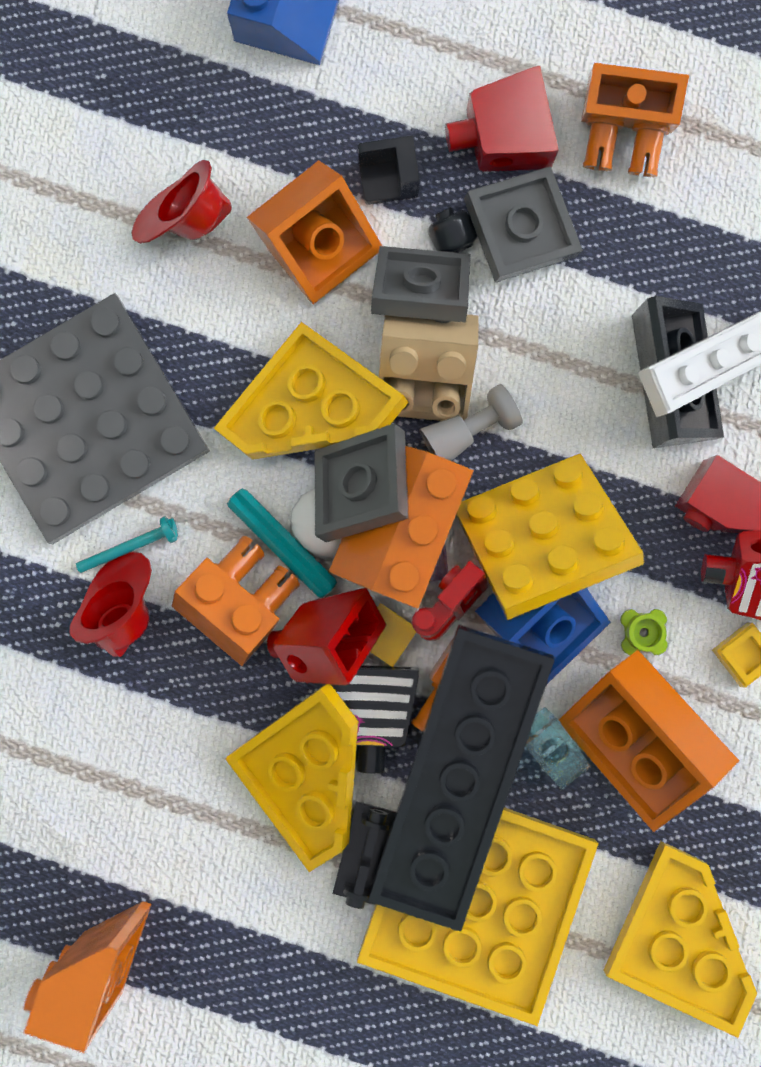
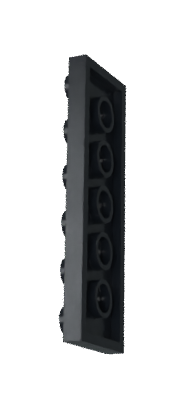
(460, 777)

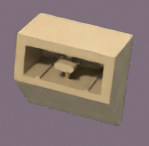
(430, 364)

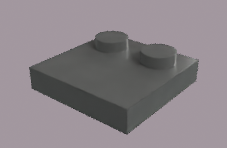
(522, 224)
(421, 284)
(361, 483)

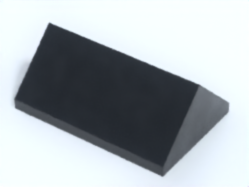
(660, 330)

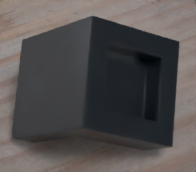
(388, 170)

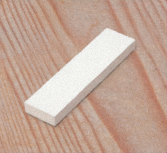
(703, 366)

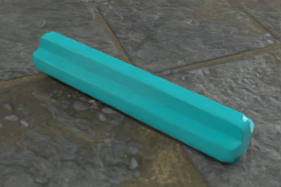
(282, 543)

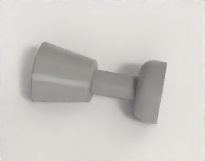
(455, 435)

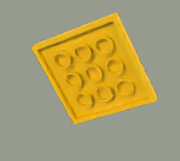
(510, 931)

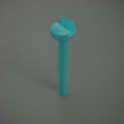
(168, 529)

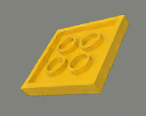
(547, 536)

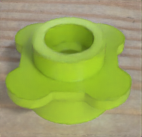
(655, 624)

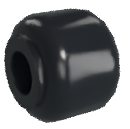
(452, 231)

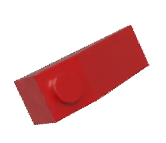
(722, 498)

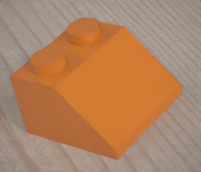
(316, 231)

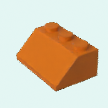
(403, 555)
(647, 741)
(85, 981)

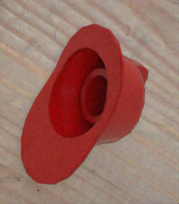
(186, 207)
(114, 605)

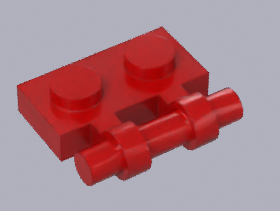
(459, 592)

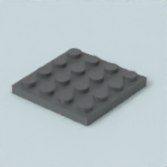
(89, 420)

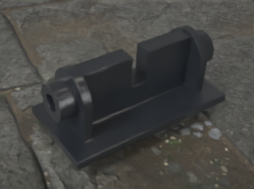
(363, 854)

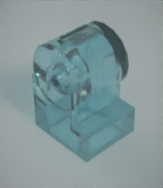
(555, 750)

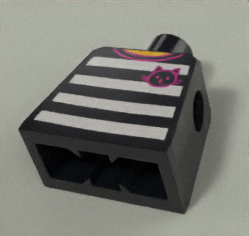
(383, 706)

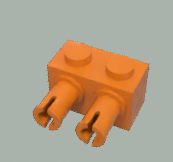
(634, 99)
(228, 612)

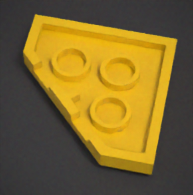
(308, 400)
(305, 774)
(683, 945)

